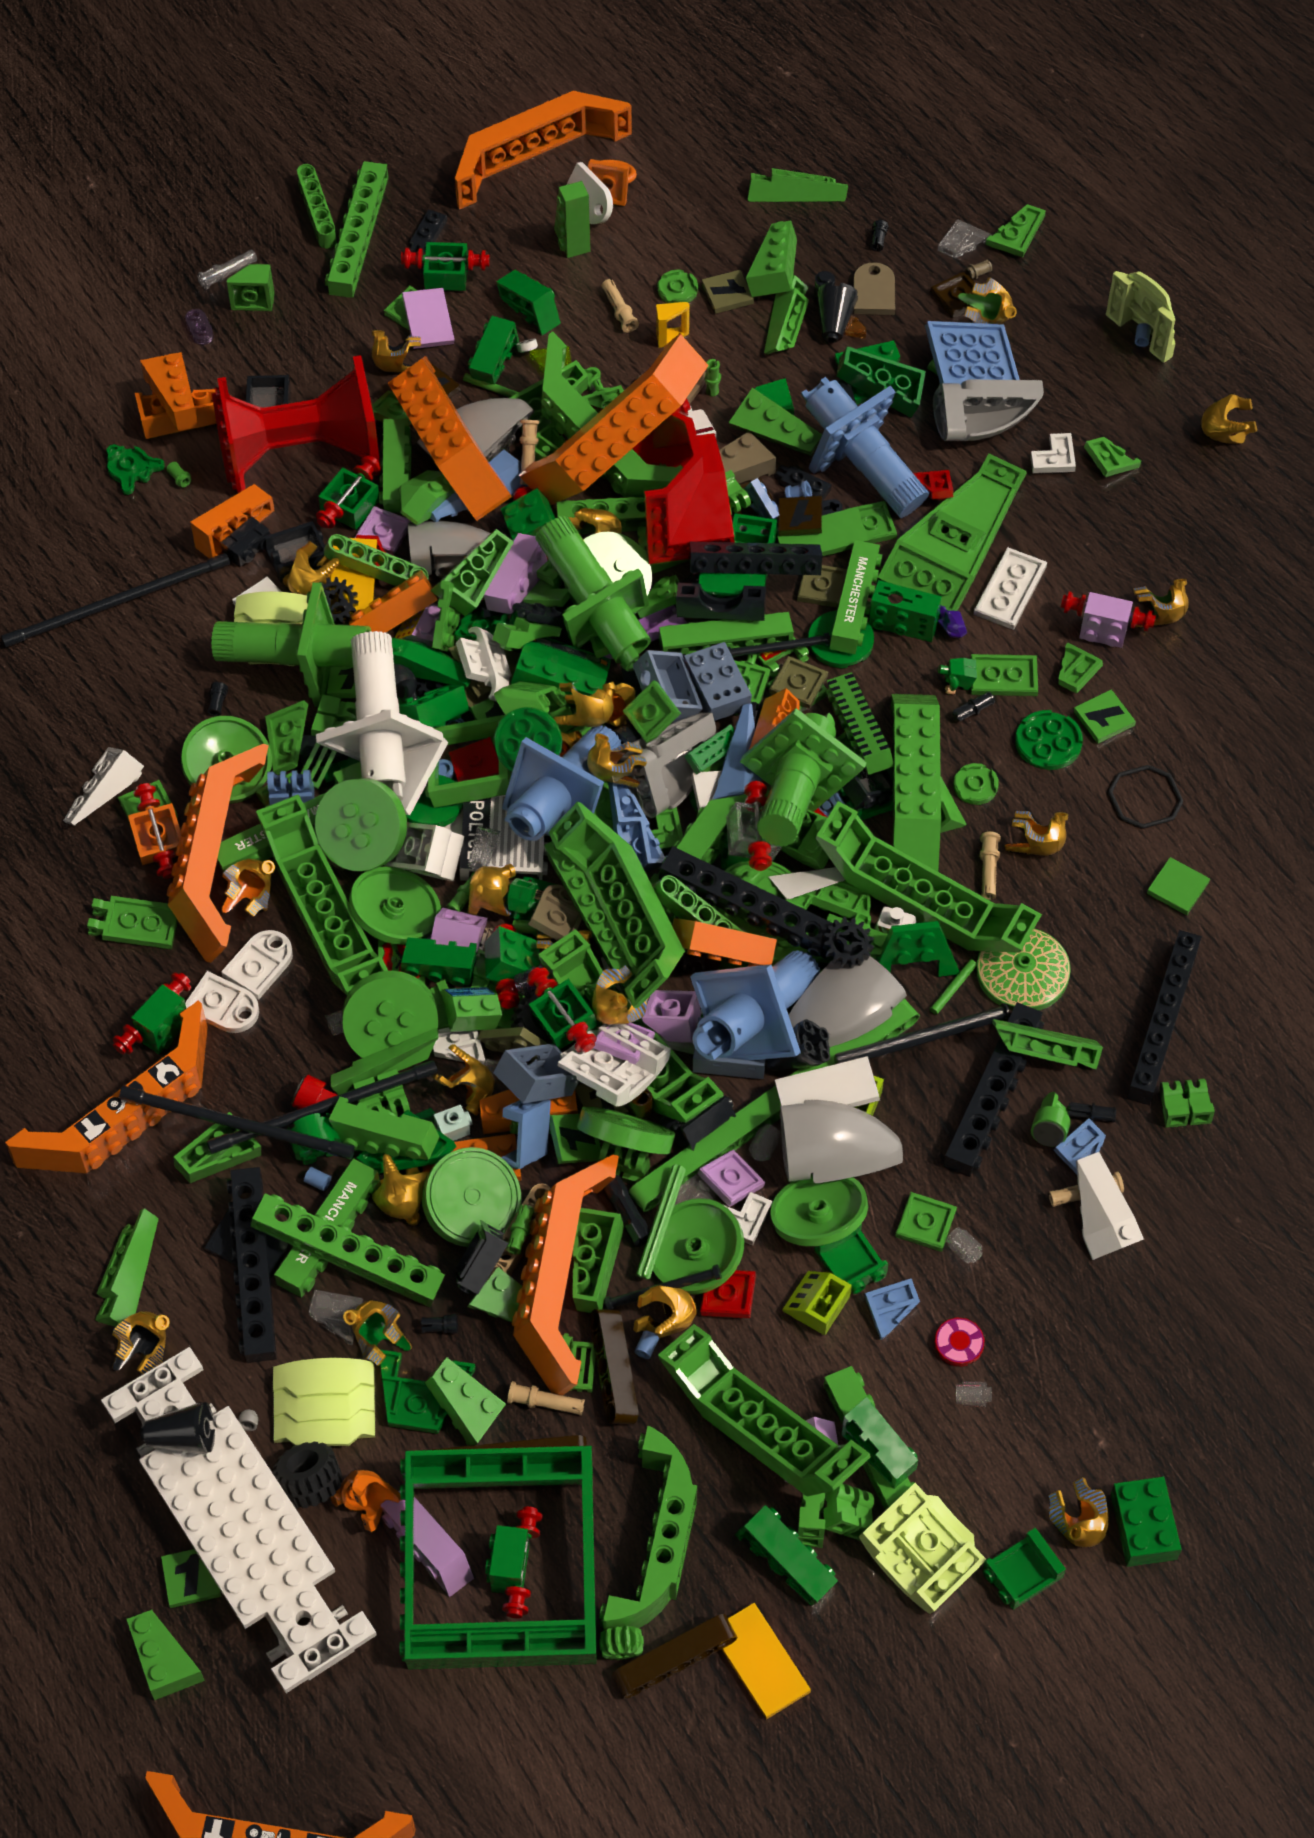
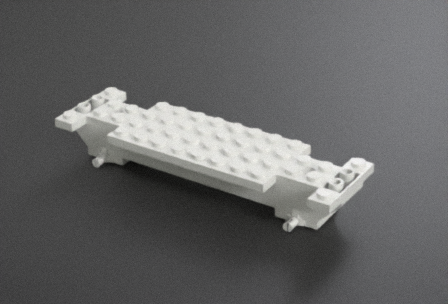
(243, 1527)

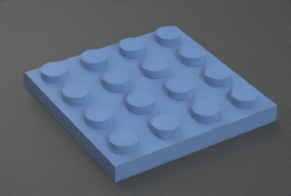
(970, 351)

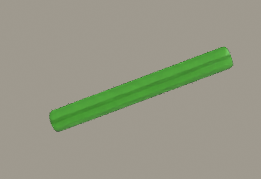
(661, 1221)

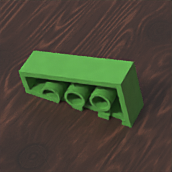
(774, 423)
(475, 572)

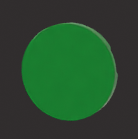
(834, 658)
(524, 723)
(1048, 740)
(426, 813)

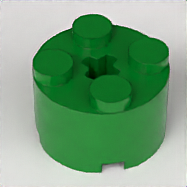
(314, 1126)

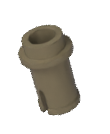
(978, 269)

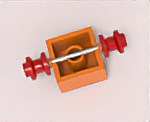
(155, 830)

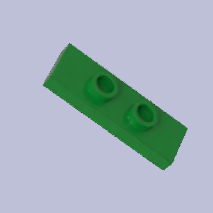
(710, 750)

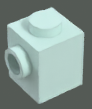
(453, 1122)

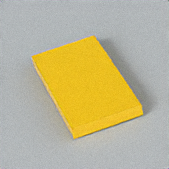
(362, 583)
(763, 1663)

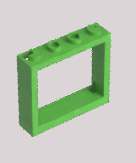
(470, 789)

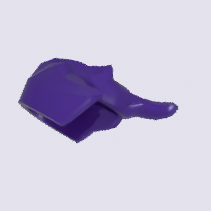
(952, 623)

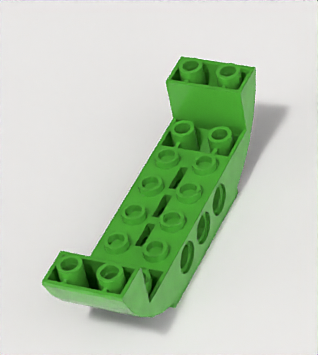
(669, 1540)

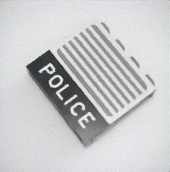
(523, 854)

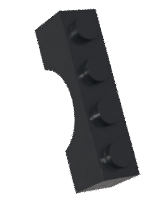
(696, 603)

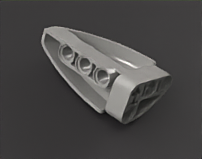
(983, 407)
(492, 422)
(442, 544)
(667, 774)
(849, 1000)
(834, 1142)

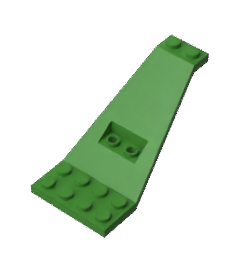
(940, 561)

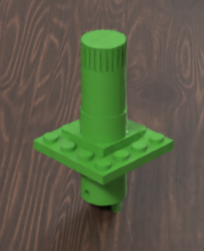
(602, 605)
(312, 644)
(803, 768)

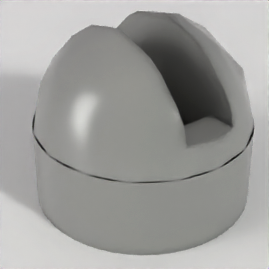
(248, 1420)

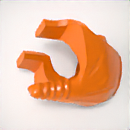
(365, 1492)

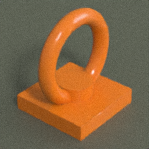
(615, 176)

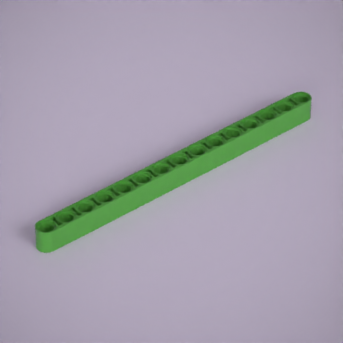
(763, 1110)

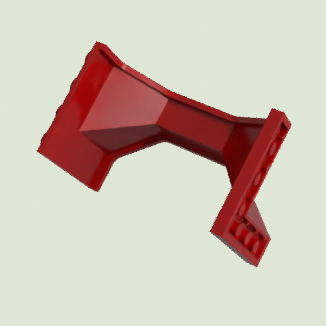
(337, 417)
(695, 501)

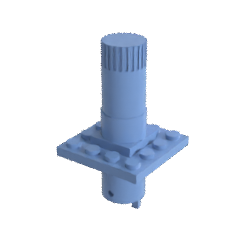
(855, 434)
(548, 785)
(749, 1007)

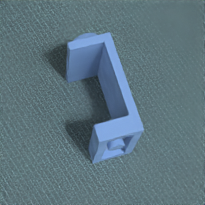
(533, 1131)

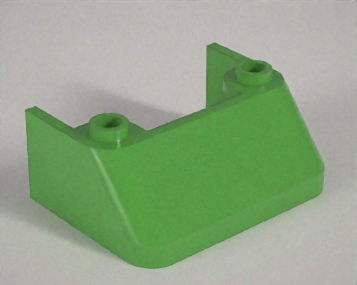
(537, 696)

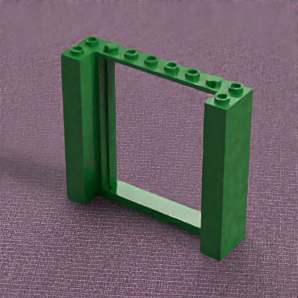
(497, 1642)

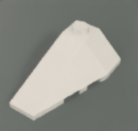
(112, 775)
(1104, 1211)

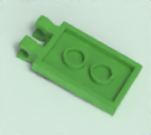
(134, 922)

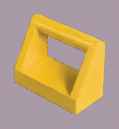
(667, 312)

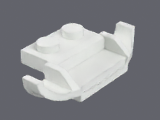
(484, 660)

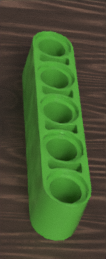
(316, 206)
(367, 555)
(694, 903)

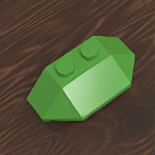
(423, 495)

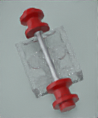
(742, 829)

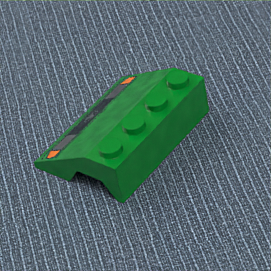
(555, 662)

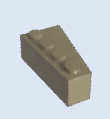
(747, 458)

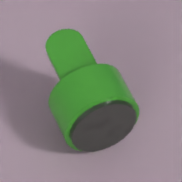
(1051, 1122)

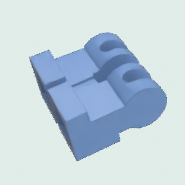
(281, 789)

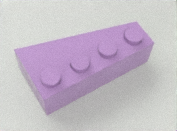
(515, 575)
(431, 1546)

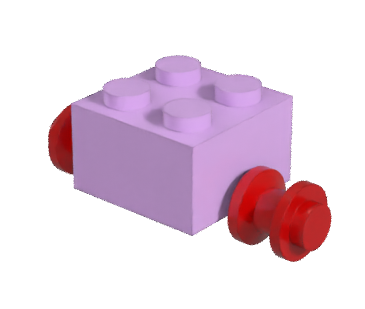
(1106, 617)

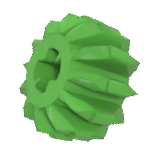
(621, 1642)

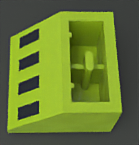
(818, 1300)

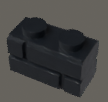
(245, 542)

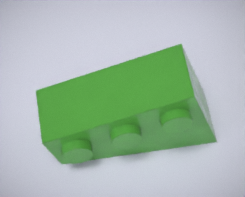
(464, 1400)

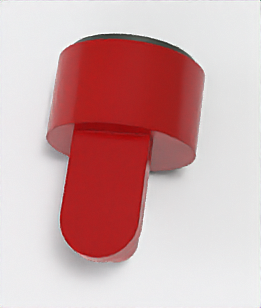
(309, 1092)

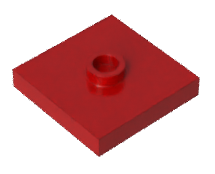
(475, 760)
(732, 1297)

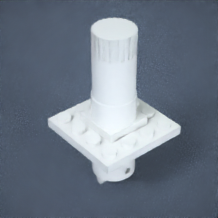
(380, 731)

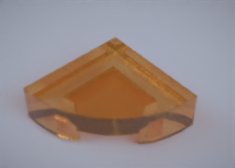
(855, 328)

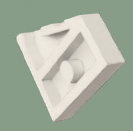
(463, 1039)

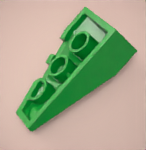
(428, 662)

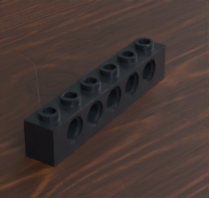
(755, 558)

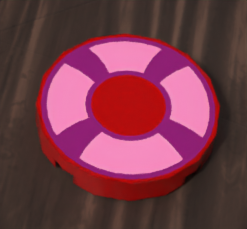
(959, 1342)

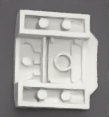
(612, 1077)

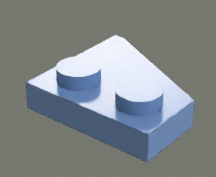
(761, 502)
(1081, 1143)
(891, 1305)

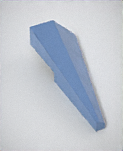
(508, 470)
(734, 773)
(633, 826)

